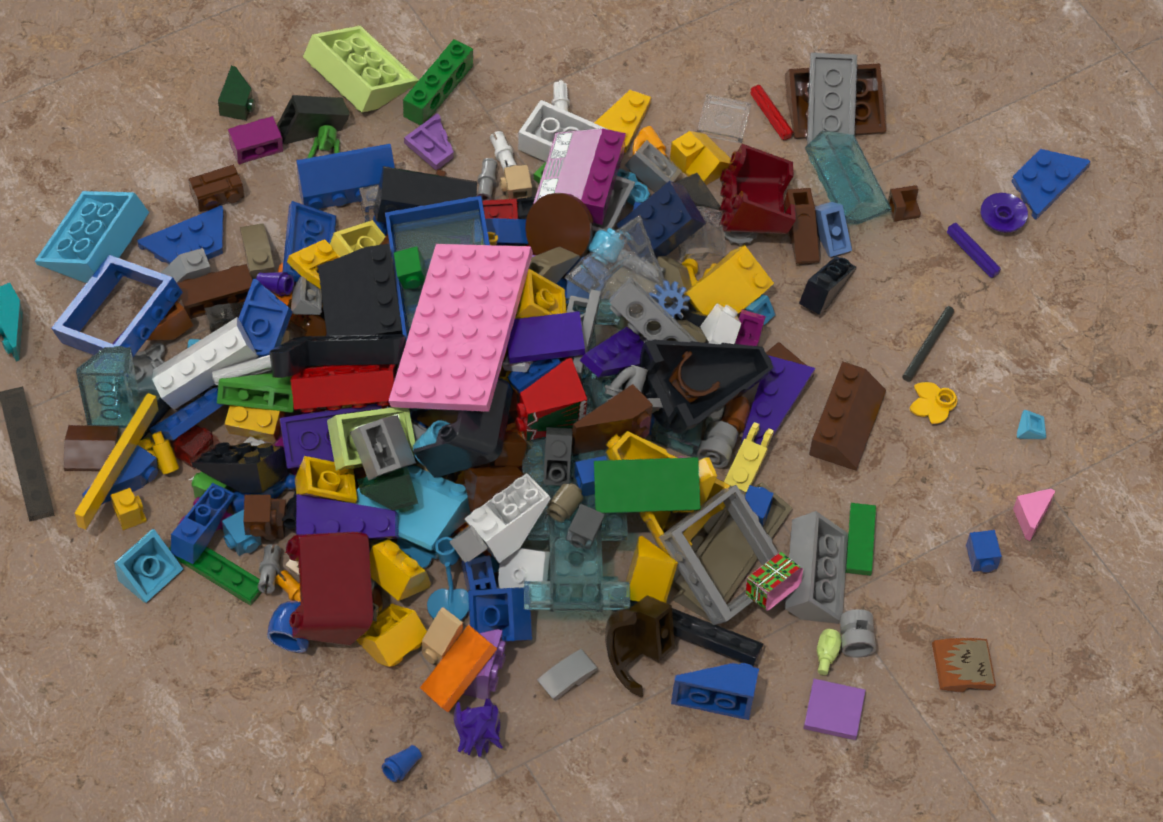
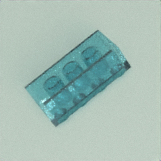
(847, 176)
(109, 387)

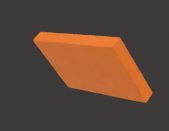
(458, 668)

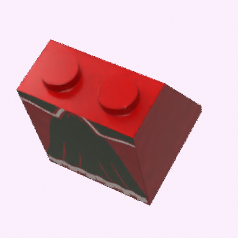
(552, 402)

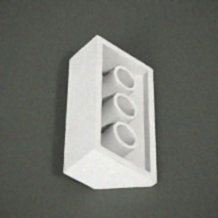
(192, 369)

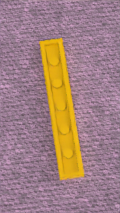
(116, 461)

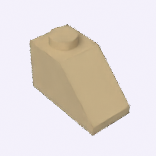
(441, 636)

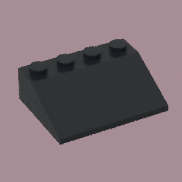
(360, 293)

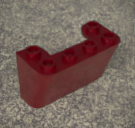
(755, 193)

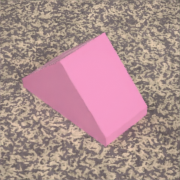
(1031, 510)

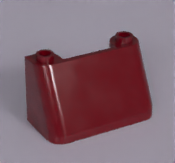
(332, 586)

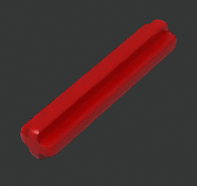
(771, 112)

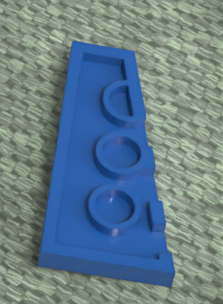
(188, 416)

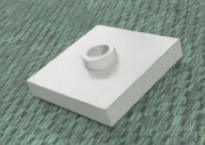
(523, 566)

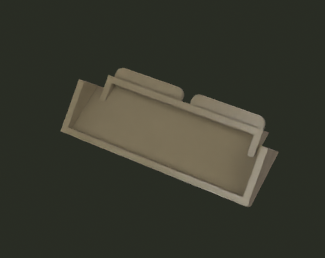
(726, 553)

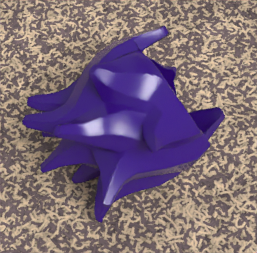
(477, 727)

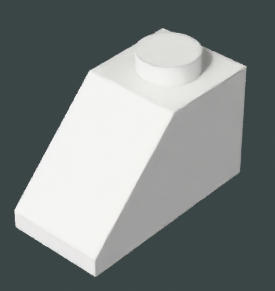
(721, 325)

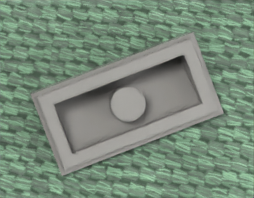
(306, 298)

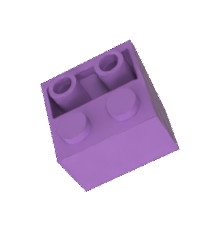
(487, 678)

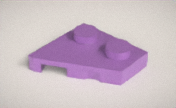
(431, 142)

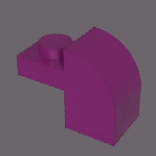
(750, 328)

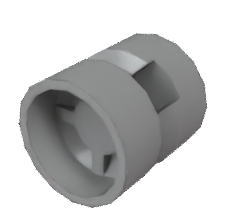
(718, 443)
(857, 633)

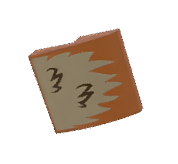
(963, 664)

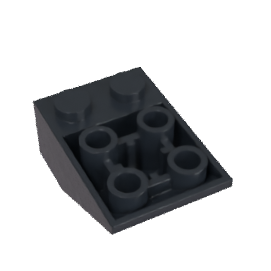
(244, 466)

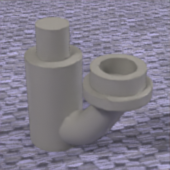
(632, 375)

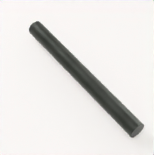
(928, 344)

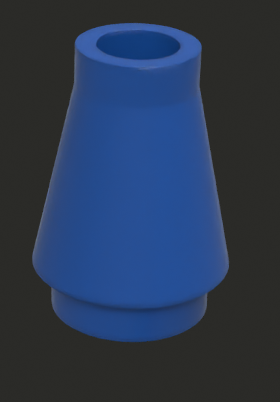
(400, 764)

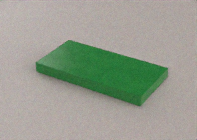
(647, 485)

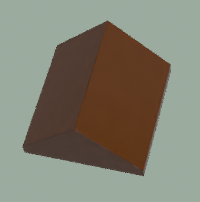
(486, 481)

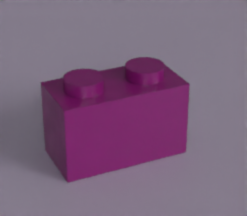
(255, 140)

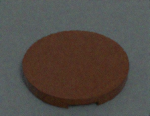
(559, 222)

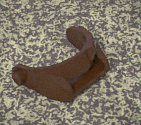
(689, 394)

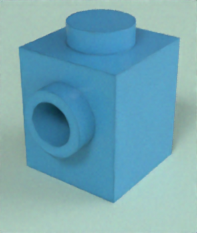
(235, 535)

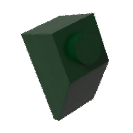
(236, 96)

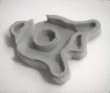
(144, 364)

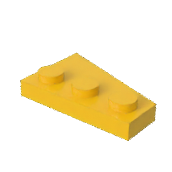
(626, 115)

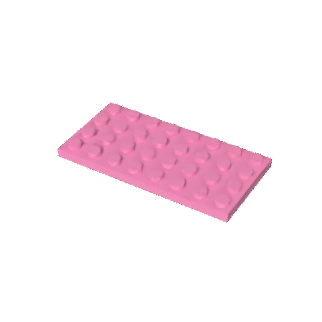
(461, 327)

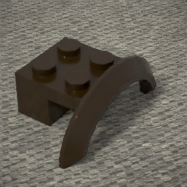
(637, 631)

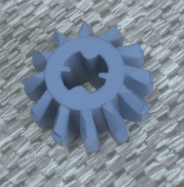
(672, 292)

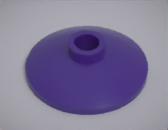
(1005, 205)

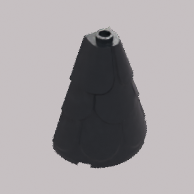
(733, 365)

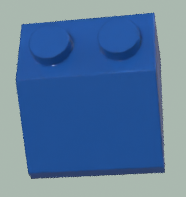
(500, 610)

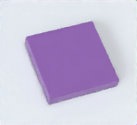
(834, 709)

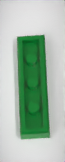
(225, 575)

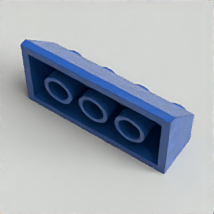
(338, 176)

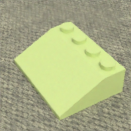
(358, 67)

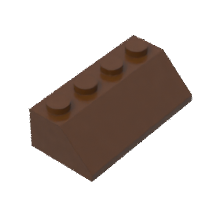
(848, 417)

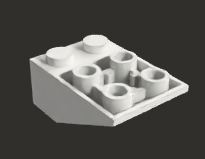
(509, 516)

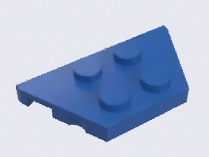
(1047, 178)
(189, 235)
(264, 318)

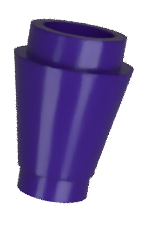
(277, 282)

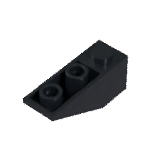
(826, 284)

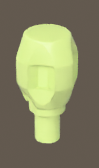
(828, 649)

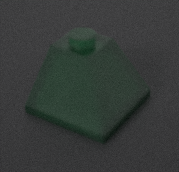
(391, 490)

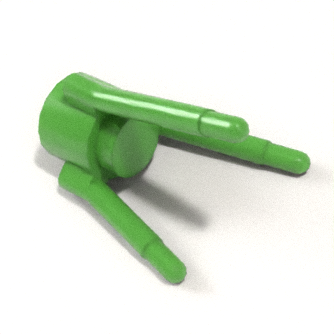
(325, 140)

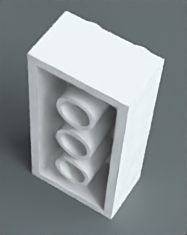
(540, 128)

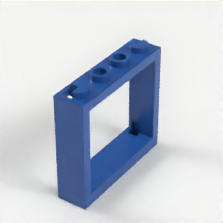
(96, 290)

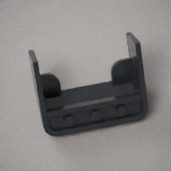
(472, 440)

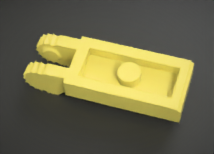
(748, 459)

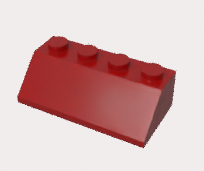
(342, 386)

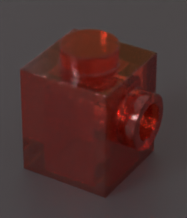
(192, 444)

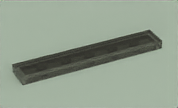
(26, 454)

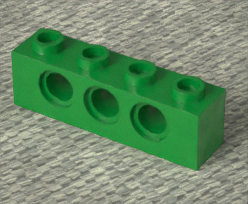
(438, 82)

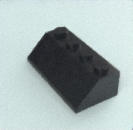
(410, 189)

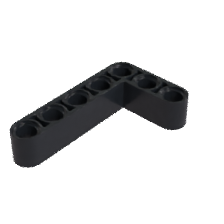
(335, 350)

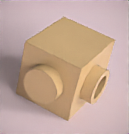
(516, 182)

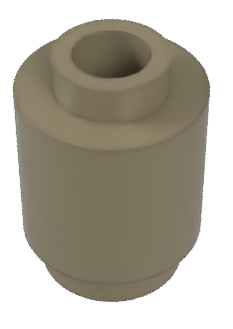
(565, 502)

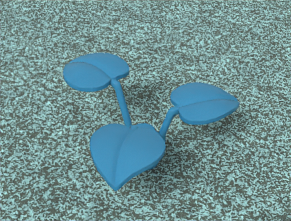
(452, 600)

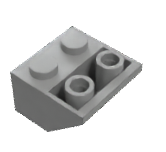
(382, 447)

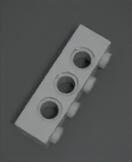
(633, 293)

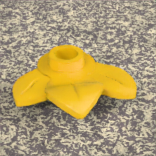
(930, 402)

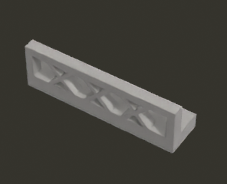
(588, 323)

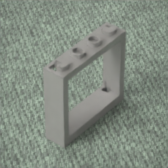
(693, 570)

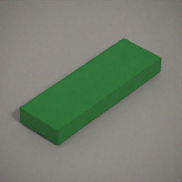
(860, 539)

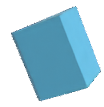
(147, 566)

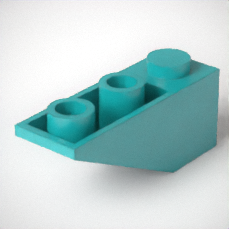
(10, 320)

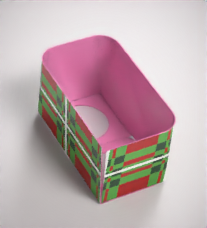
(773, 581)

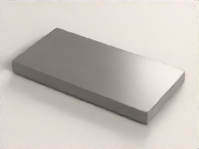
(831, 94)

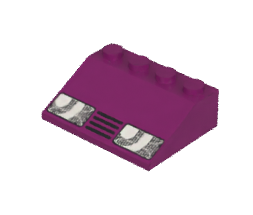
(584, 166)

